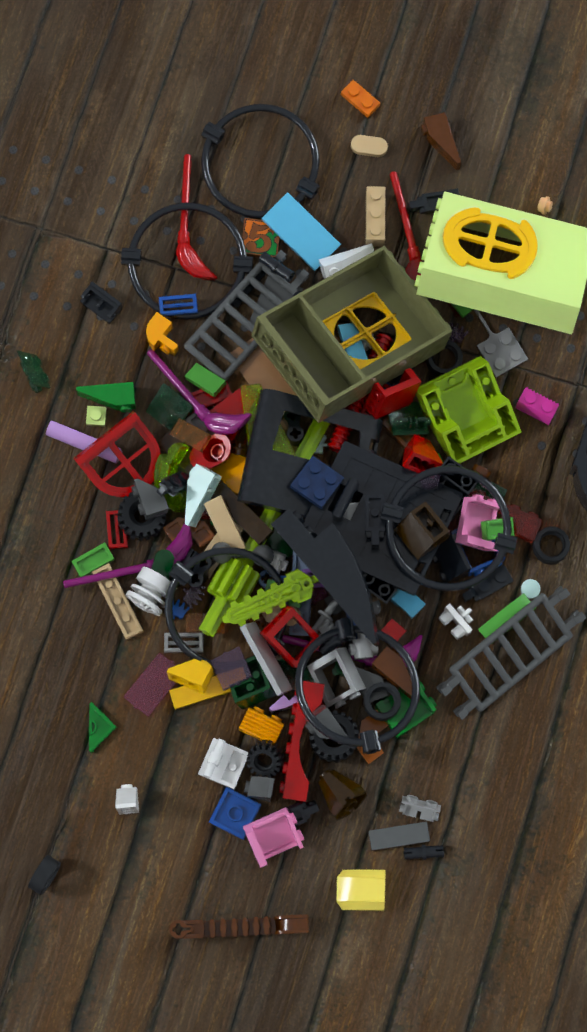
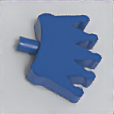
(179, 612)

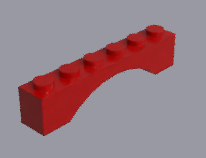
(296, 783)

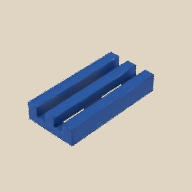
(178, 305)

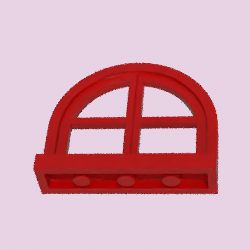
(107, 440)

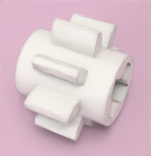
(279, 561)

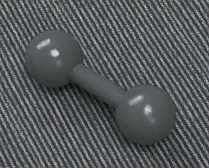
(261, 550)

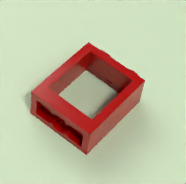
(277, 624)

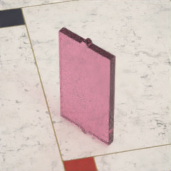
(151, 686)

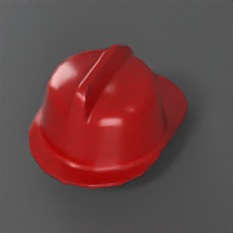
(215, 453)

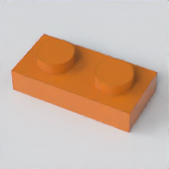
(360, 98)

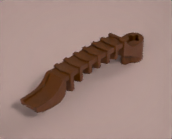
(241, 927)

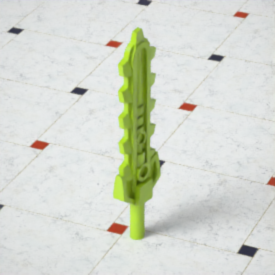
(296, 587)

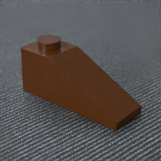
(441, 138)
(393, 669)

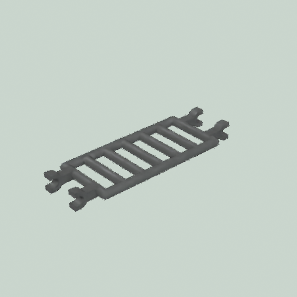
(473, 702)

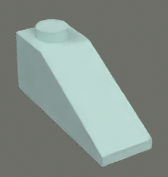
(200, 489)

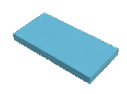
(300, 231)

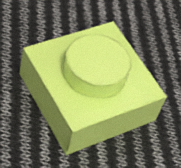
(96, 416)

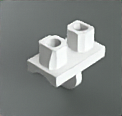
(462, 627)

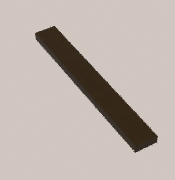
(240, 511)

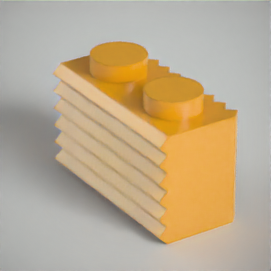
(261, 726)

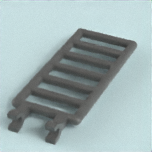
(225, 306)

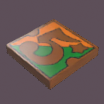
(259, 238)

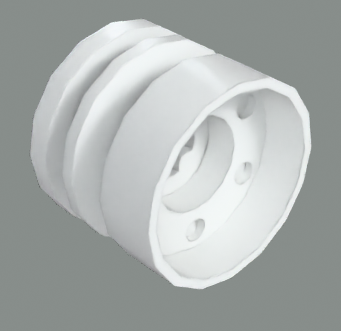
(150, 592)

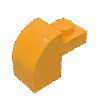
(156, 334)

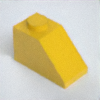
(192, 674)

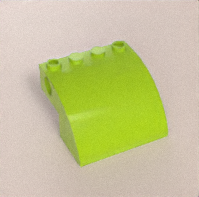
(468, 410)

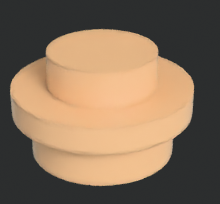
(544, 205)

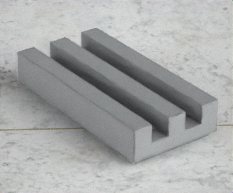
(184, 635)

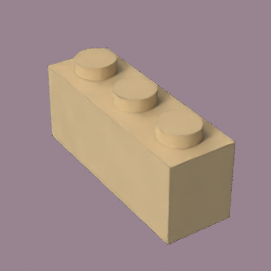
(375, 216)

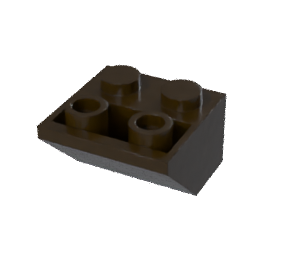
(422, 530)

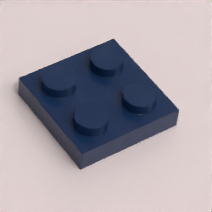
(317, 482)

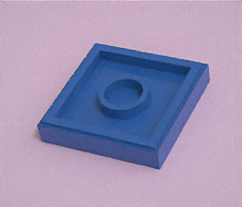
(234, 812)

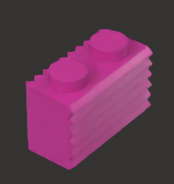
(537, 406)

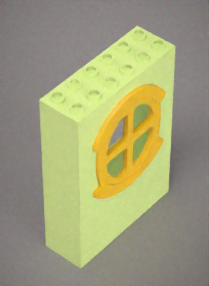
(535, 288)

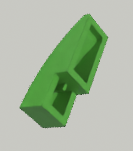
(504, 615)

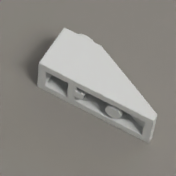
(337, 262)
(127, 799)

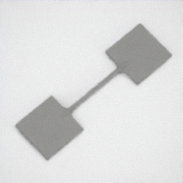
(501, 349)

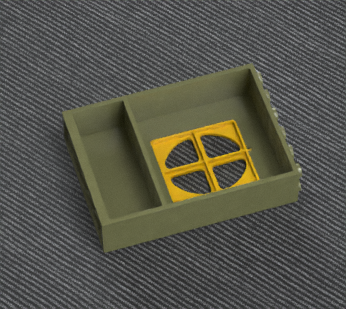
(311, 360)

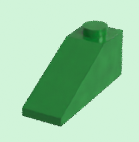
(115, 396)

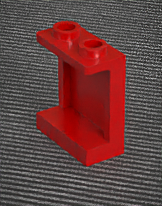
(388, 400)

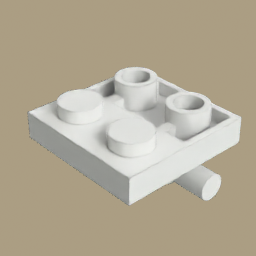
(223, 763)

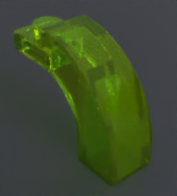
(167, 465)

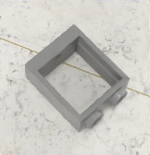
(349, 671)

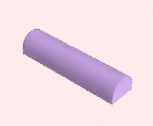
(77, 439)

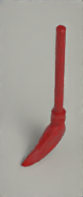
(413, 250)
(185, 253)

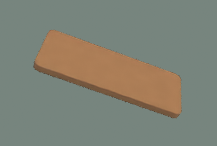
(260, 370)

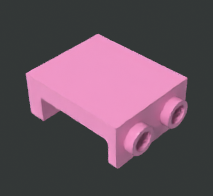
(472, 513)
(273, 835)

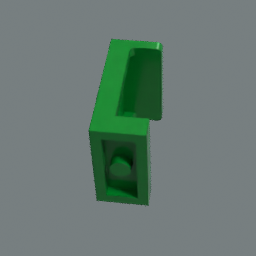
(425, 709)

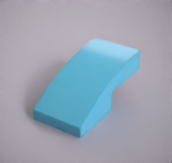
(408, 603)

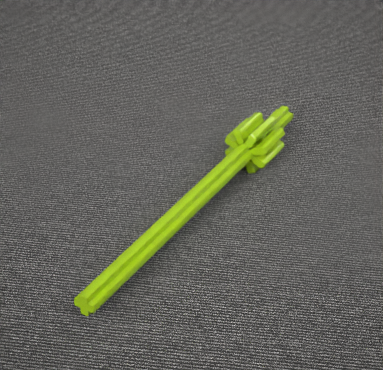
(237, 576)

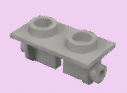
(427, 808)

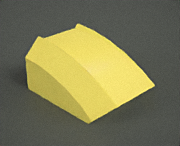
(361, 890)

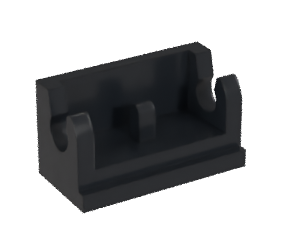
(101, 302)

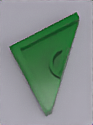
(99, 727)

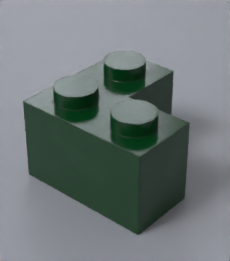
(253, 689)

